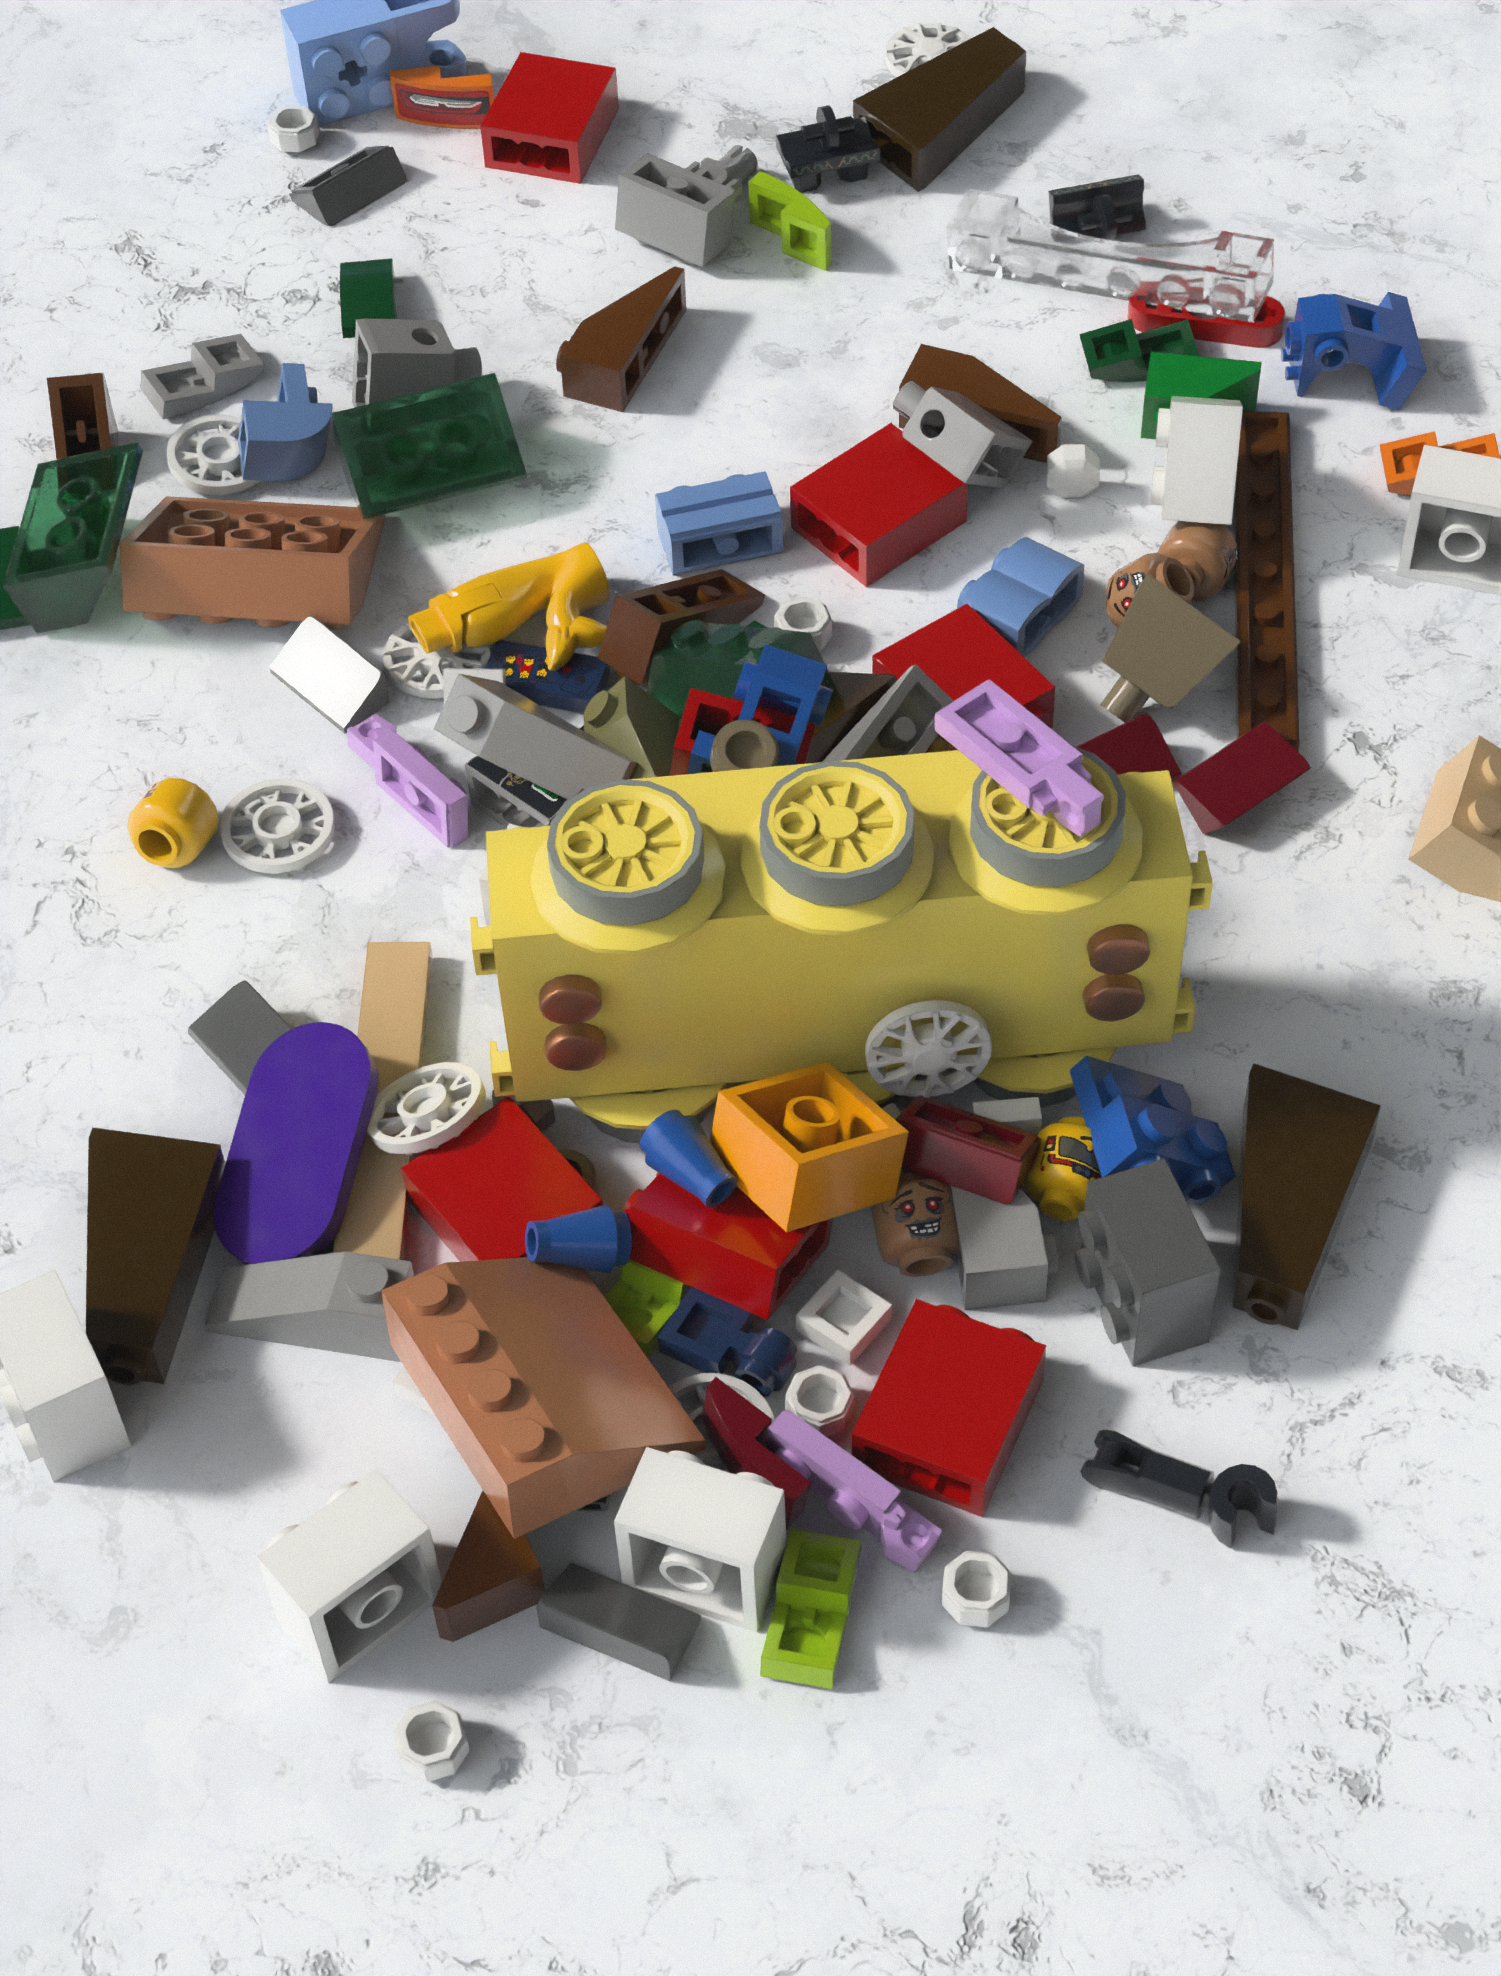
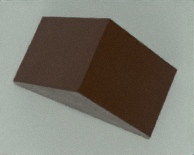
(81, 414)
(487, 1577)

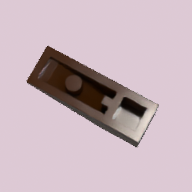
(621, 342)
(990, 391)
(647, 617)

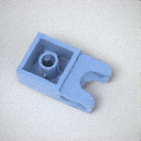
(347, 47)

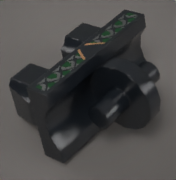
(828, 146)
(1100, 207)

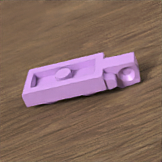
(1022, 755)
(412, 780)
(854, 1491)

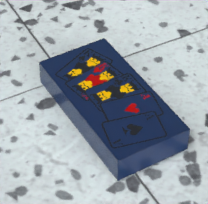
(563, 689)

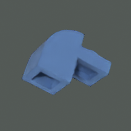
(286, 435)

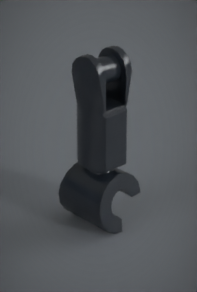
(1183, 1484)

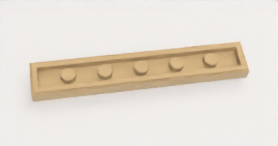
(394, 1033)

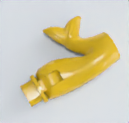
(507, 598)

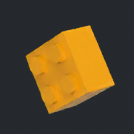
(808, 1145)

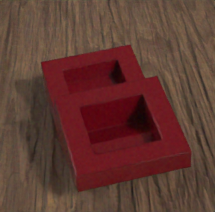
(740, 1439)

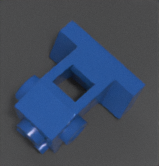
(1359, 333)
(778, 683)

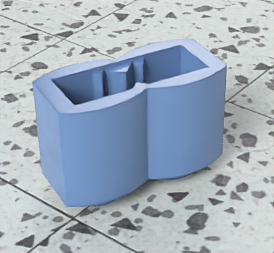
(1025, 592)

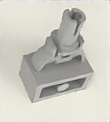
(681, 207)

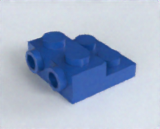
(1148, 1120)

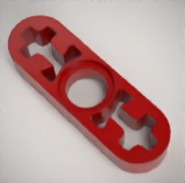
(1214, 330)

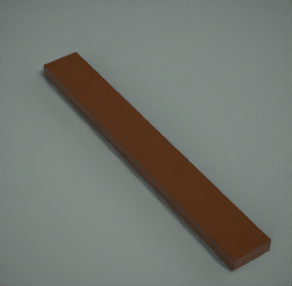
(1265, 578)

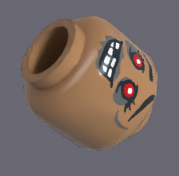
(1205, 551)
(1126, 580)
(917, 1226)

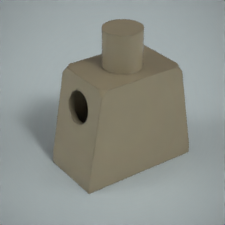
(1161, 651)

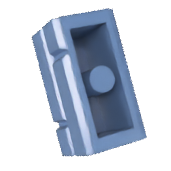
(719, 522)

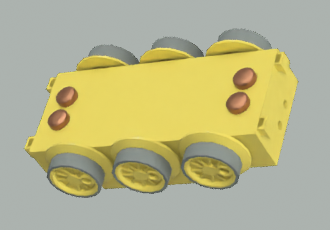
(787, 909)

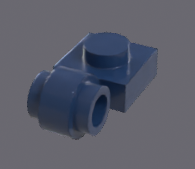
(713, 1333)

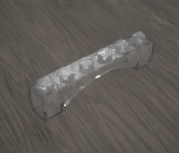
(1208, 276)

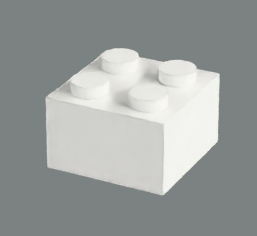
(1199, 459)
(1454, 521)
(55, 1380)
(702, 1537)
(351, 1574)

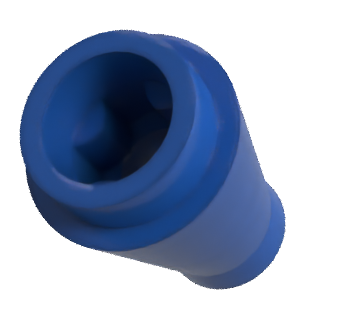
(684, 1154)
(584, 1239)

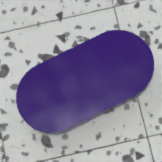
(296, 1145)

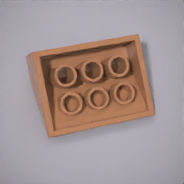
(249, 561)
(533, 1383)

